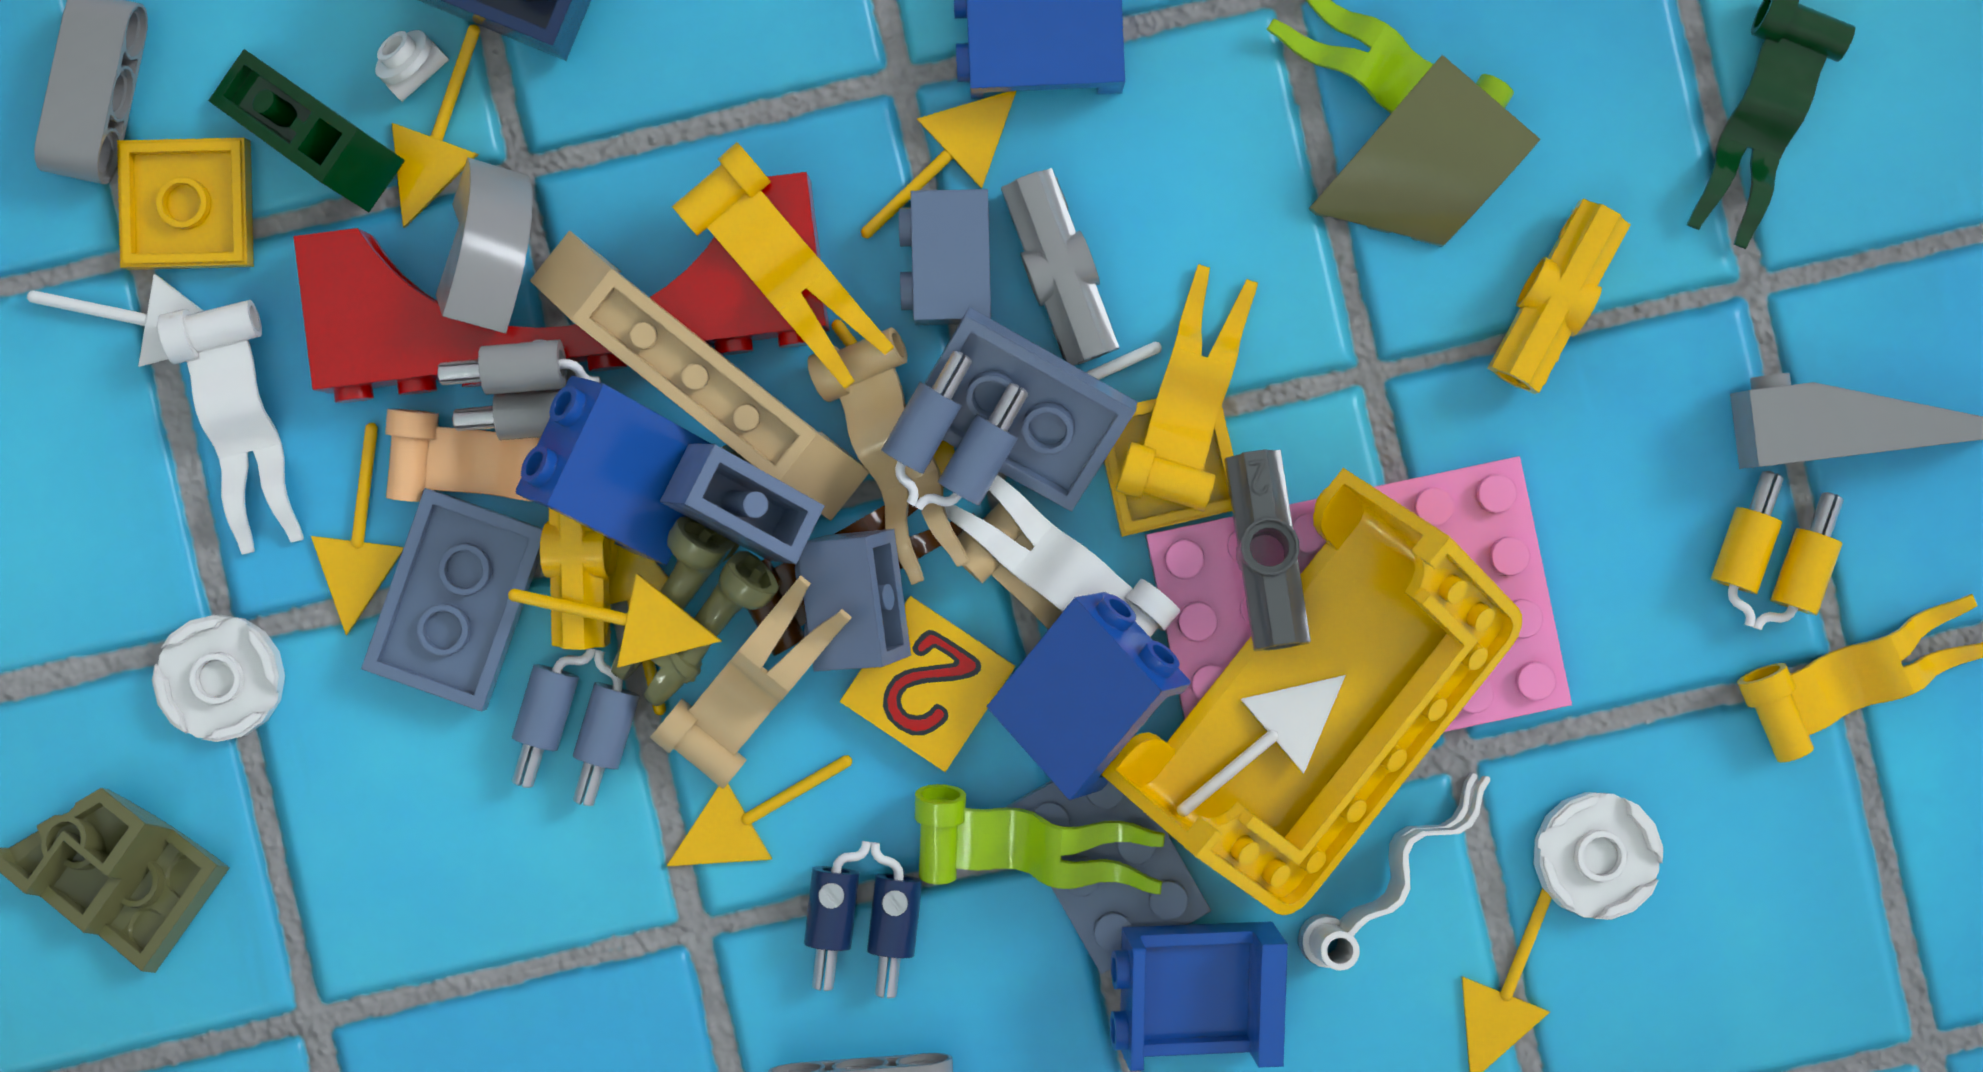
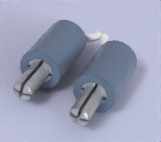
(928, 421)
(545, 716)

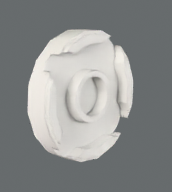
(218, 678)
(1598, 855)

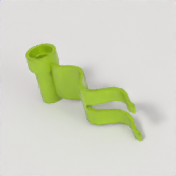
(1386, 70)
(1019, 840)

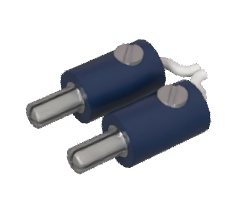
(833, 914)

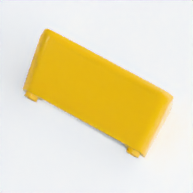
(1416, 641)

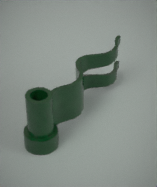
(1773, 104)

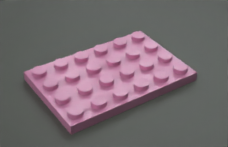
(1476, 505)

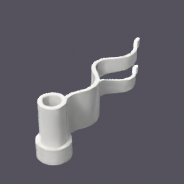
(231, 408)
(1059, 564)
(1323, 928)

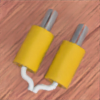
(1806, 563)

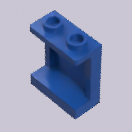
(1041, 45)
(608, 466)
(1086, 691)
(1200, 992)

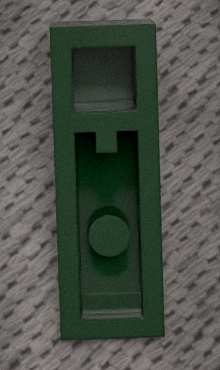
(306, 131)

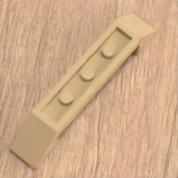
(696, 375)

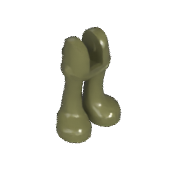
(741, 583)

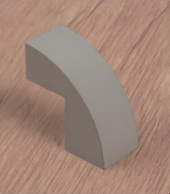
(488, 246)

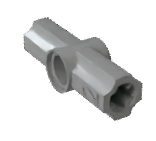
(1059, 267)

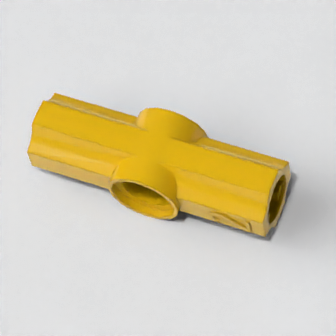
(1559, 296)
(579, 571)

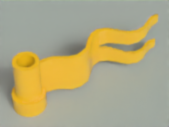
(773, 254)
(1187, 406)
(1849, 680)

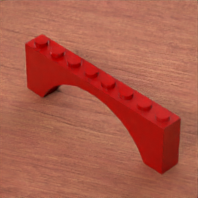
(381, 330)

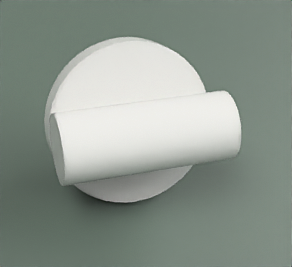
(408, 61)

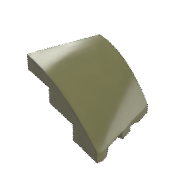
(1430, 160)
(117, 875)

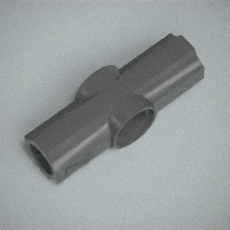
(1258, 509)

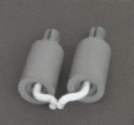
(523, 386)

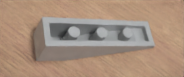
(1821, 421)

